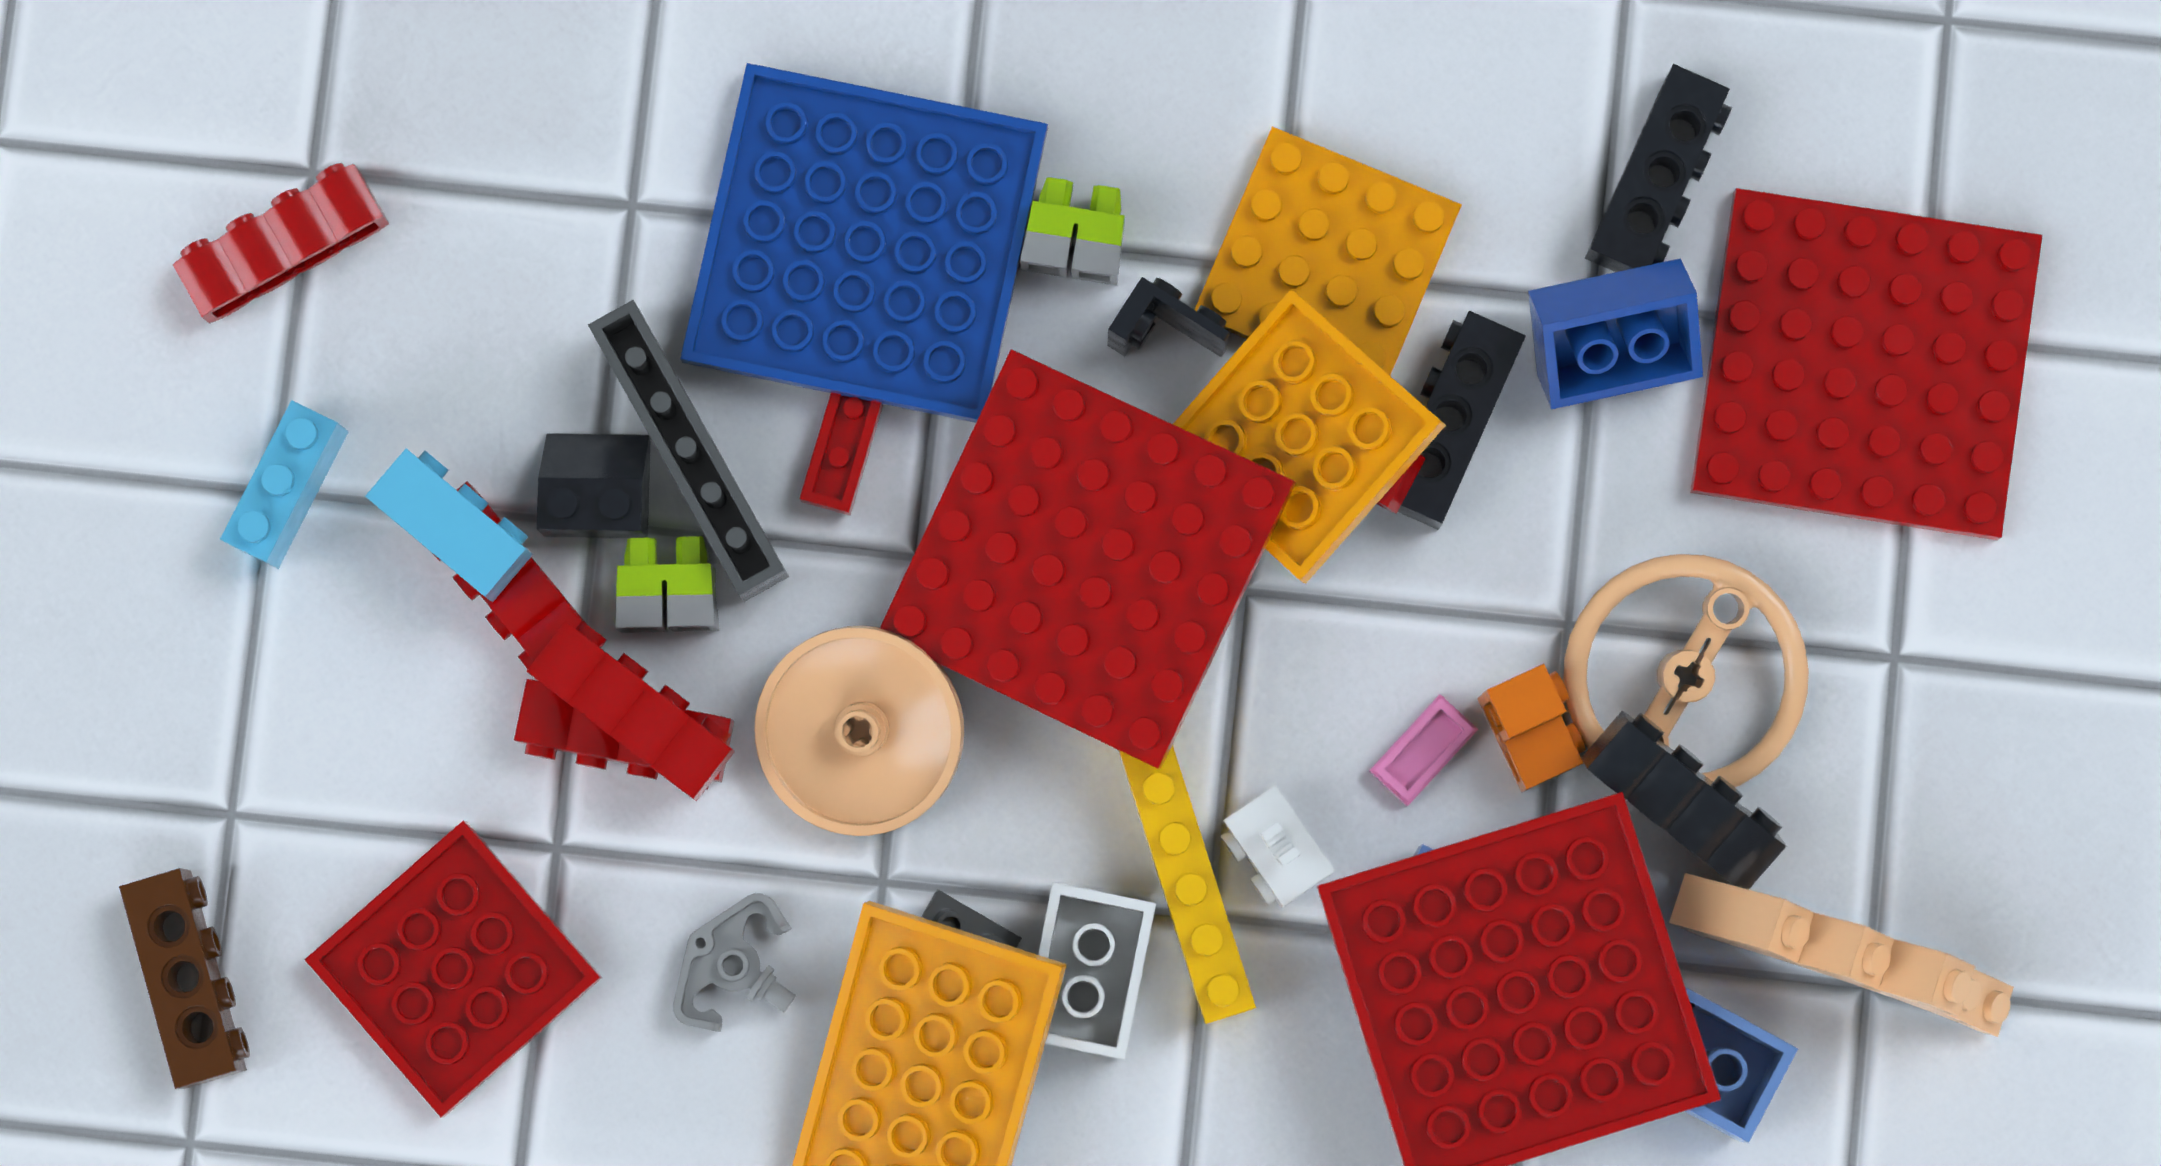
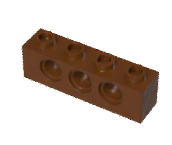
(147, 907)

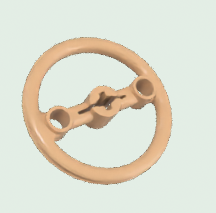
(1749, 593)

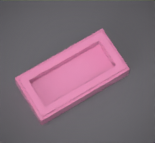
(1423, 750)

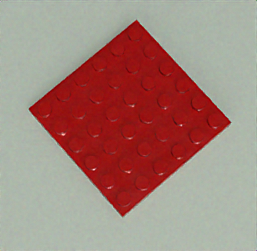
(1866, 364)
(1087, 558)
(1519, 990)

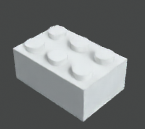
(1105, 953)

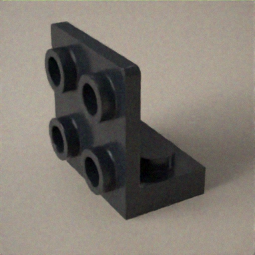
(1162, 300)

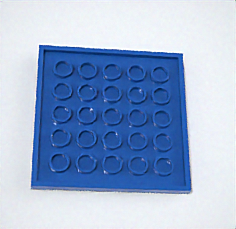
(864, 243)

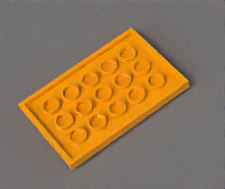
(928, 1047)

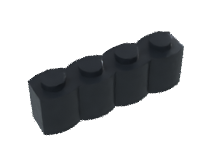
(1683, 801)

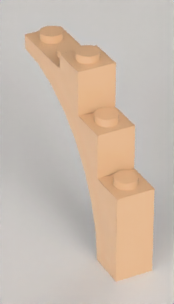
(1843, 951)

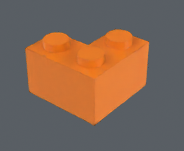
(1530, 726)

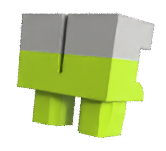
(1052, 229)
(643, 590)

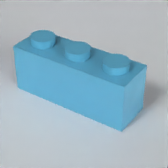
(284, 484)
(451, 522)

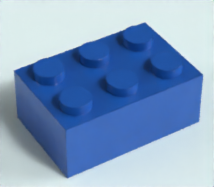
(1616, 333)

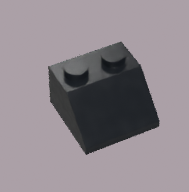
(594, 486)

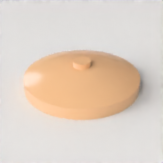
(859, 730)

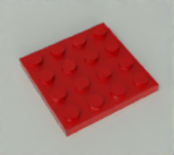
(453, 968)

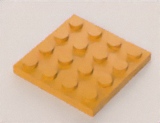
(1336, 236)
(1318, 415)

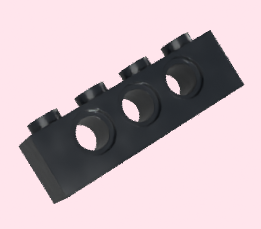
(1682, 97)
(1495, 351)

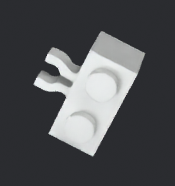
(1276, 847)

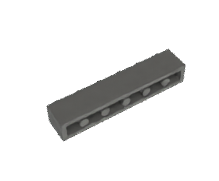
(688, 451)

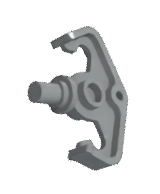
(722, 957)

